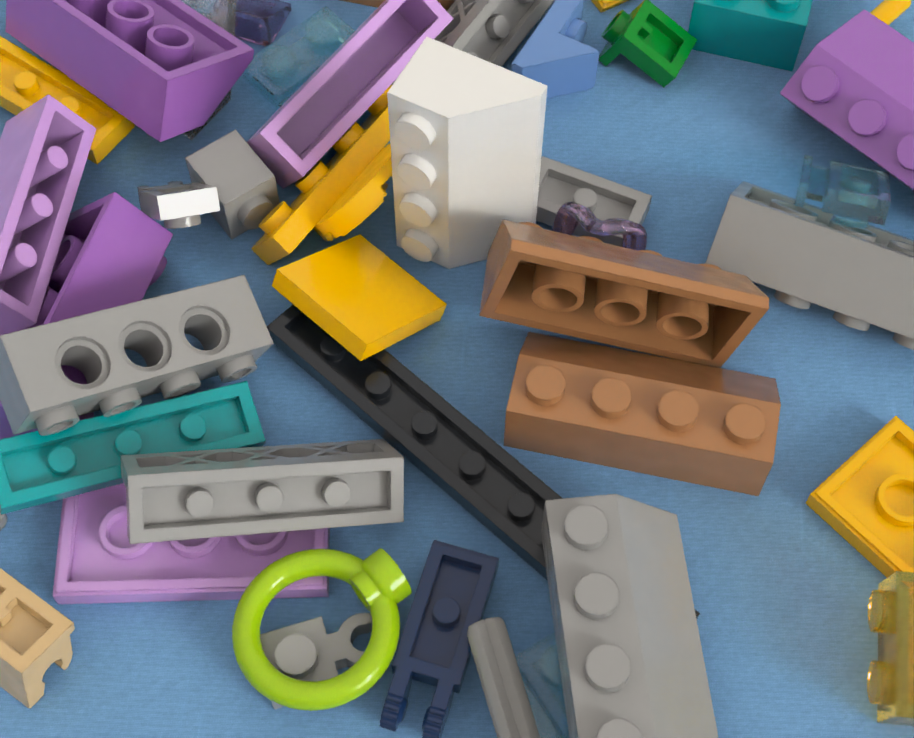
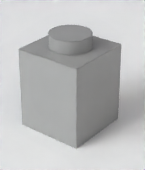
(242, 180)

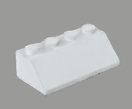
(462, 153)

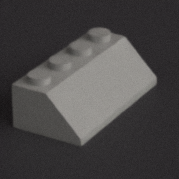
(817, 261)
(624, 621)

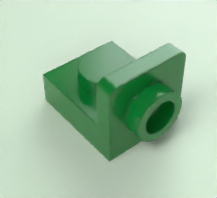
(648, 41)

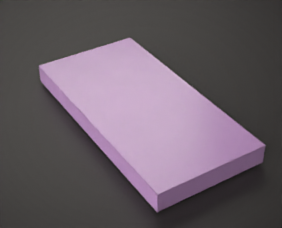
(103, 567)

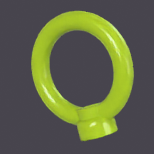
(377, 585)

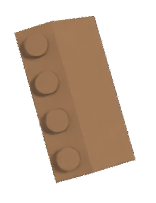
(618, 295)
(643, 413)

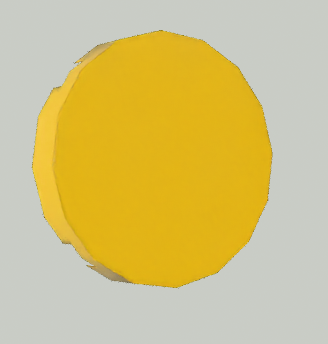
(359, 199)

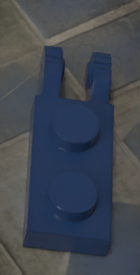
(435, 637)

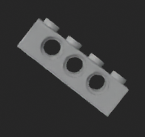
(217, 314)

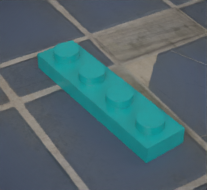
(89, 453)

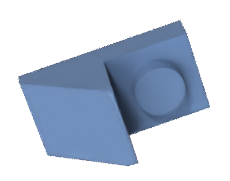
(556, 51)

